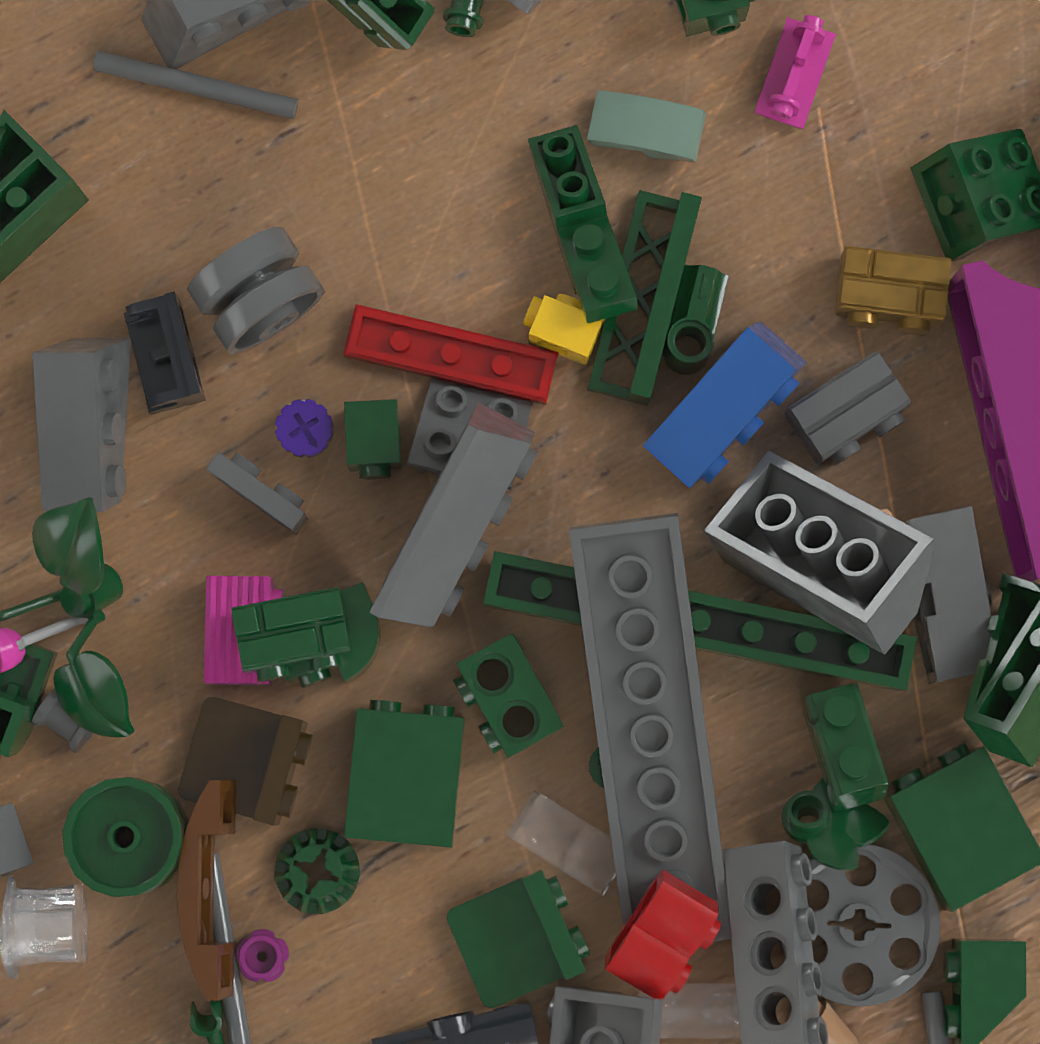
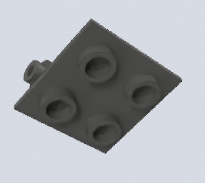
(445, 417)

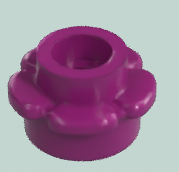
(251, 966)

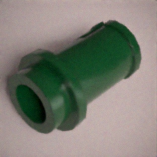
(463, 17)

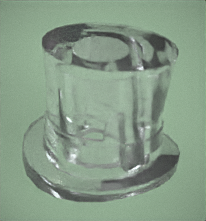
(43, 926)

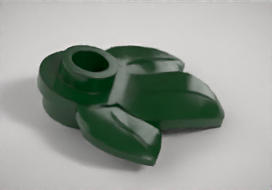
(835, 834)

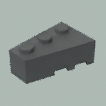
(82, 420)

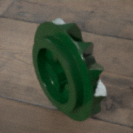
(340, 861)

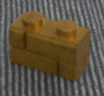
(892, 288)

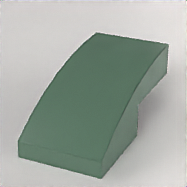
(646, 125)

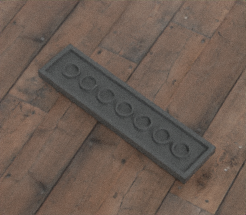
(648, 708)

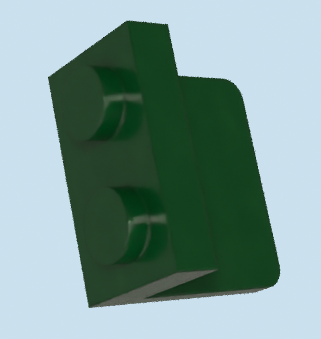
(517, 938)

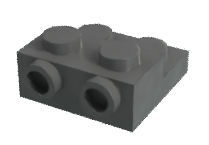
(603, 1017)

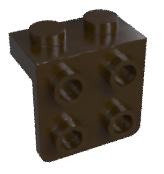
(247, 747)

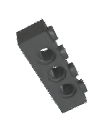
(750, 877)

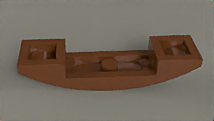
(209, 960)

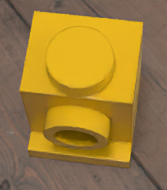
(562, 327)

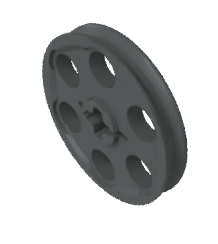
(874, 947)

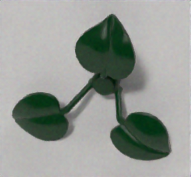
(71, 547)

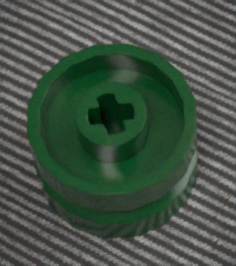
(93, 831)

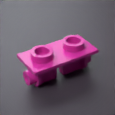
(795, 71)

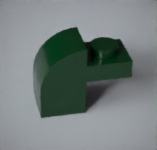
(364, 636)
(21, 697)

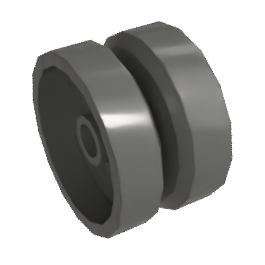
(255, 289)

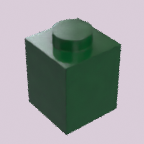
(373, 438)

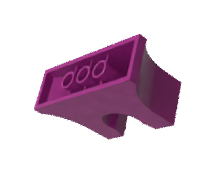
(1001, 358)

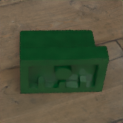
(980, 191)

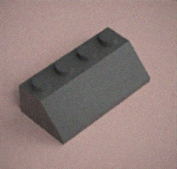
(454, 519)
(824, 551)

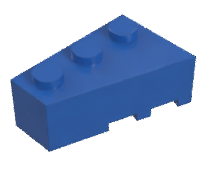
(726, 405)

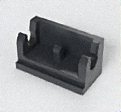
(164, 353)

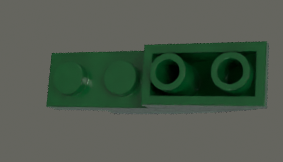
(582, 224)

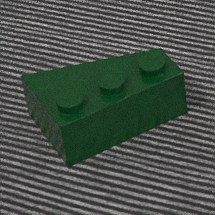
(34, 195)
(1006, 684)

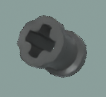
(54, 717)

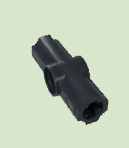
(500, 1026)

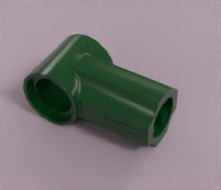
(695, 316)

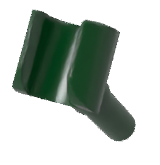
(208, 1025)

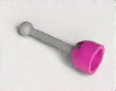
(13, 644)

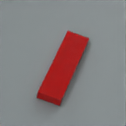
(450, 354)

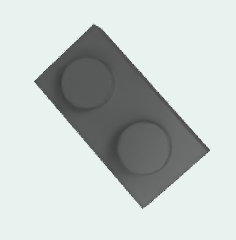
(241, 477)

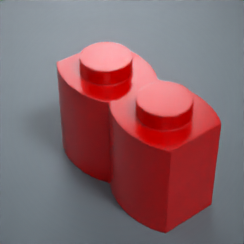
(663, 936)

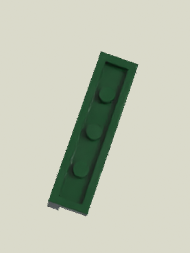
(664, 300)

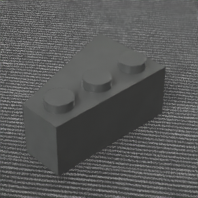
(194, 27)
(955, 597)

